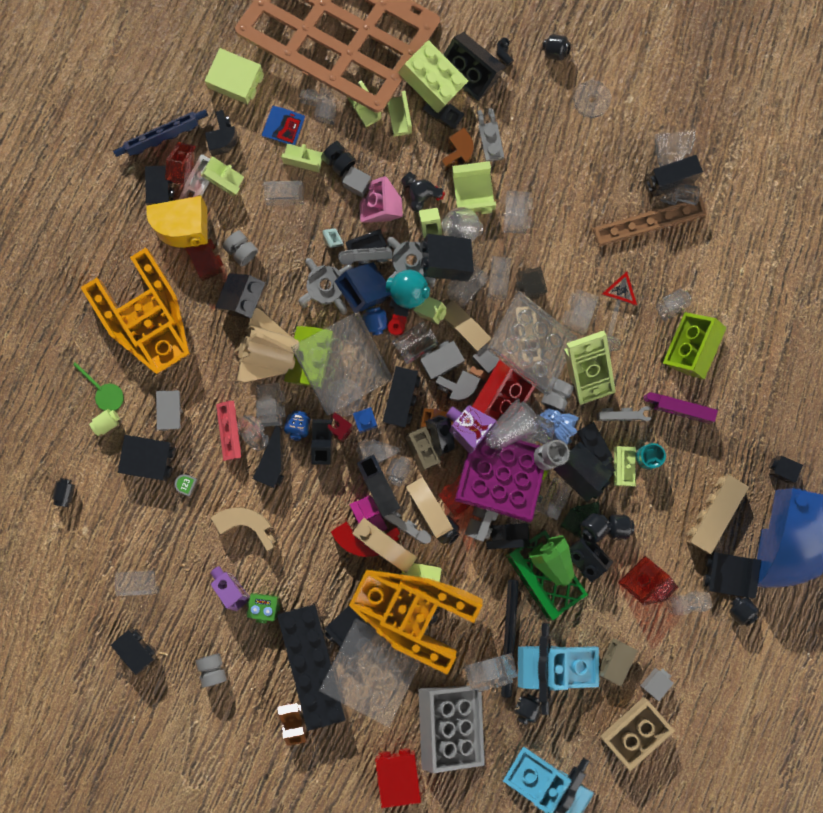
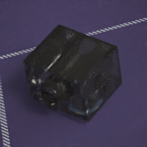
(531, 283)

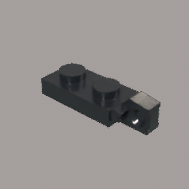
(596, 445)

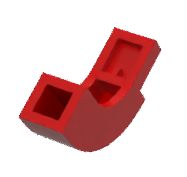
(352, 544)

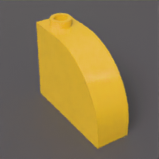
(180, 221)

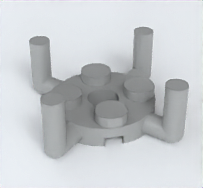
(400, 254)
(321, 295)

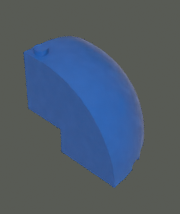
(794, 542)

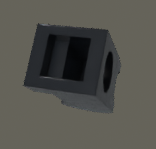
(442, 438)

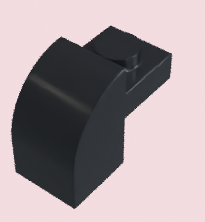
(225, 138)
(321, 442)

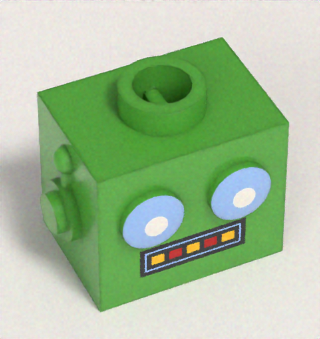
(263, 607)

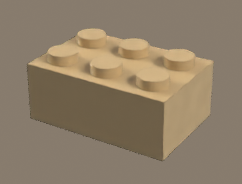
(637, 733)

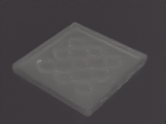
(531, 343)
(342, 363)
(369, 674)

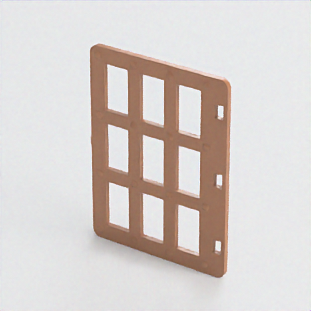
(425, 23)

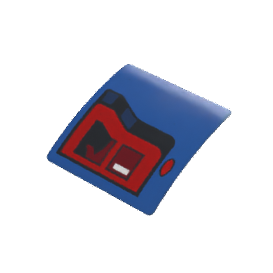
(283, 125)

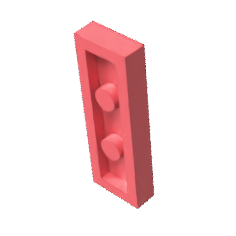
(228, 430)

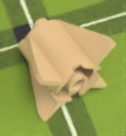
(264, 350)

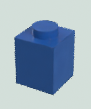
(365, 420)

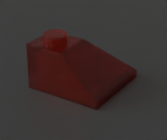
(648, 582)

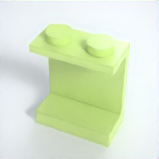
(474, 187)

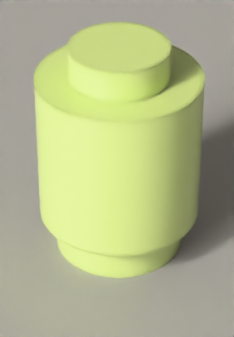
(104, 422)

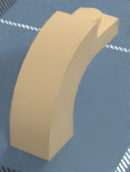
(235, 517)
(384, 545)

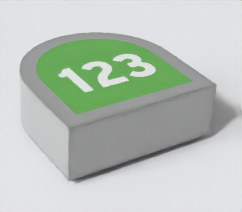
(185, 484)

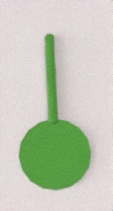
(107, 396)

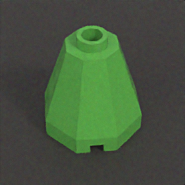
(554, 560)

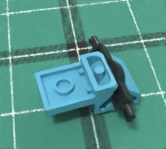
(556, 667)
(547, 786)

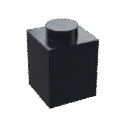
(785, 469)

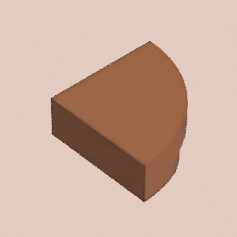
(479, 373)

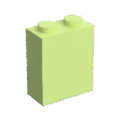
(234, 76)

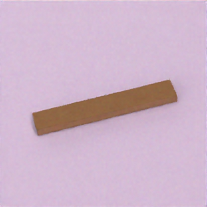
(648, 222)

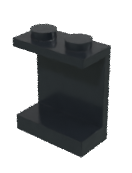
(731, 575)
(340, 626)

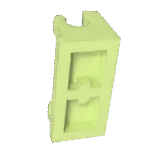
(624, 466)

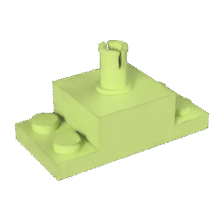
(590, 367)

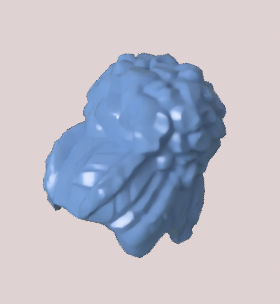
(563, 424)

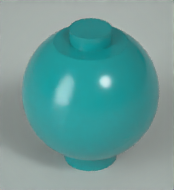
(408, 288)

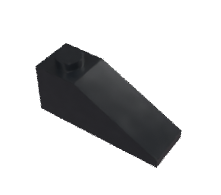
(271, 464)

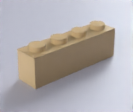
(717, 514)

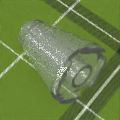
(514, 425)

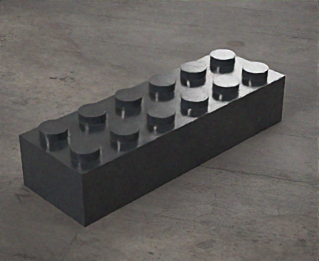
(310, 664)

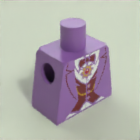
(469, 426)
(234, 594)

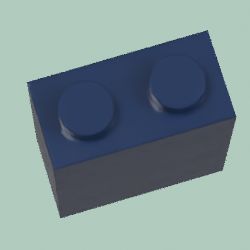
(363, 287)

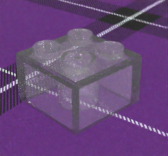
(491, 671)

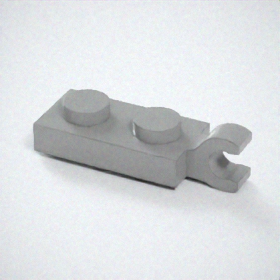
(625, 414)

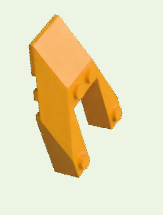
(147, 324)
(403, 608)

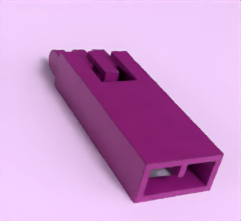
(681, 408)

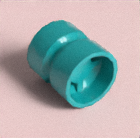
(650, 456)

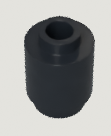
(63, 492)

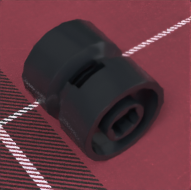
(338, 158)

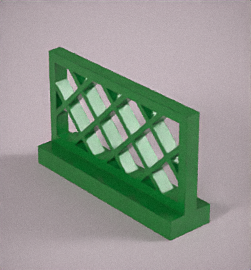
(535, 587)

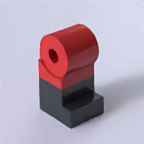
(397, 324)

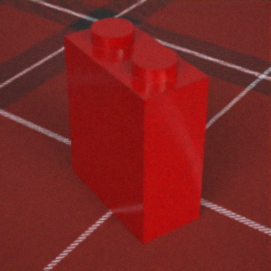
(398, 778)

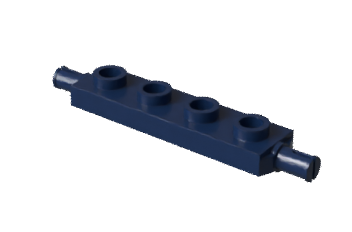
(156, 136)

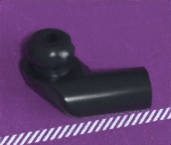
(502, 51)

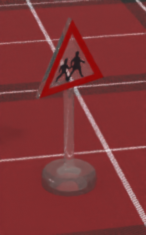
(621, 291)

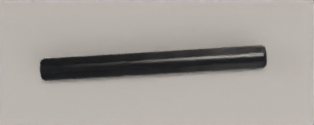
(510, 628)

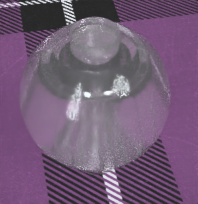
(462, 223)

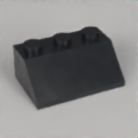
(474, 64)

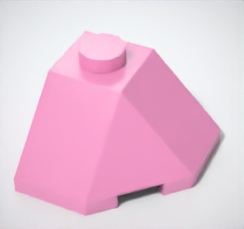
(381, 202)

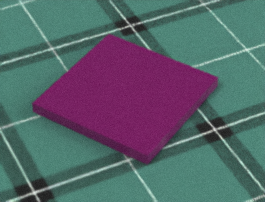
(502, 479)

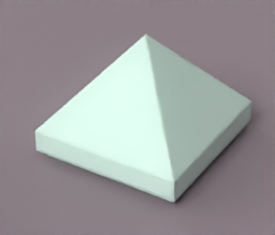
(332, 238)

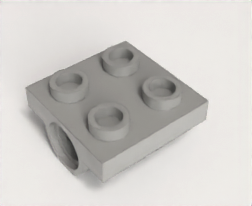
(480, 530)

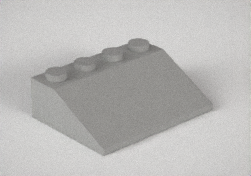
(451, 728)

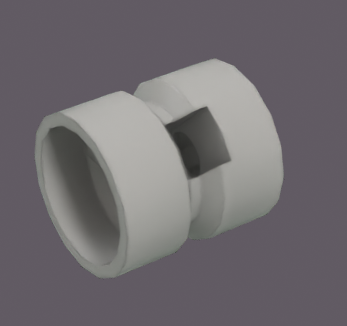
(238, 246)
(557, 398)
(551, 455)
(211, 670)

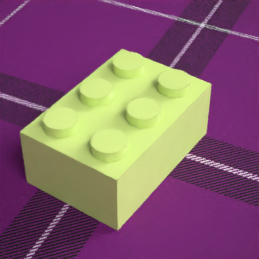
(432, 76)

